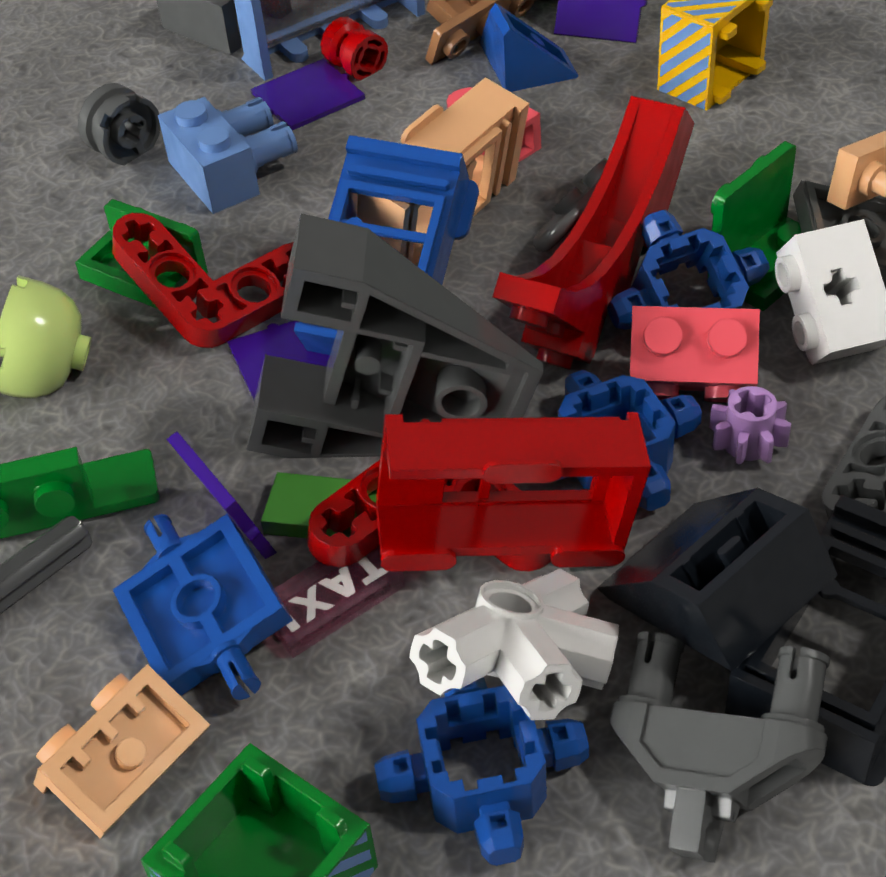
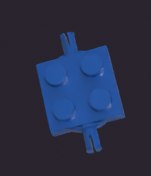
(201, 606)

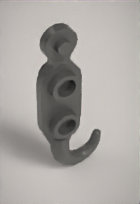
(568, 211)

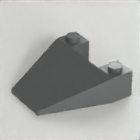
(396, 351)

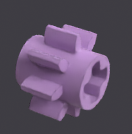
(750, 424)

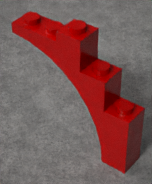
(570, 292)

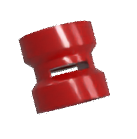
(353, 48)

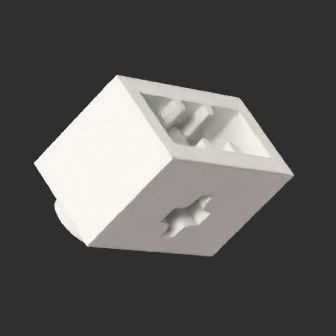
(841, 263)

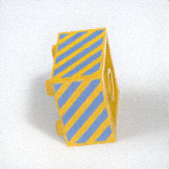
(710, 47)

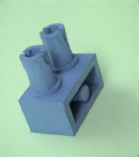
(218, 151)

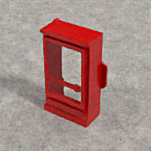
(579, 528)

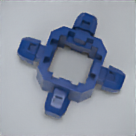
(667, 248)
(659, 421)
(494, 807)

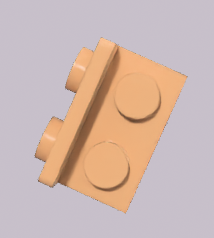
(120, 750)

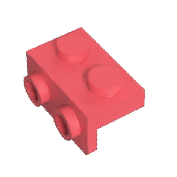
(695, 349)

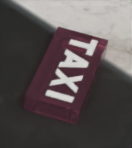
(330, 597)

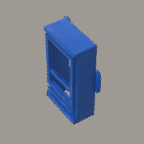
(408, 176)

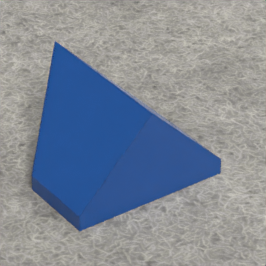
(522, 54)

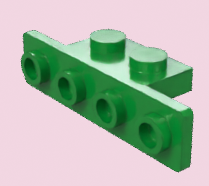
(57, 484)

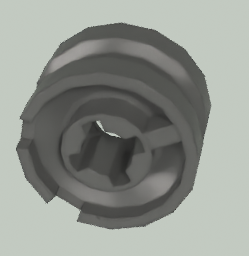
(118, 123)

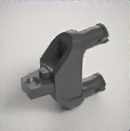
(719, 760)

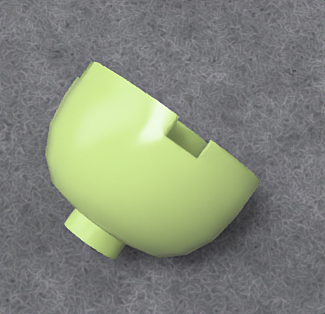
(39, 339)

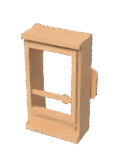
(479, 121)

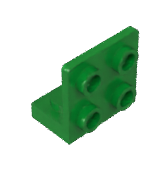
(755, 213)

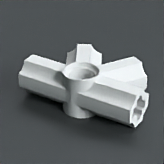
(526, 636)

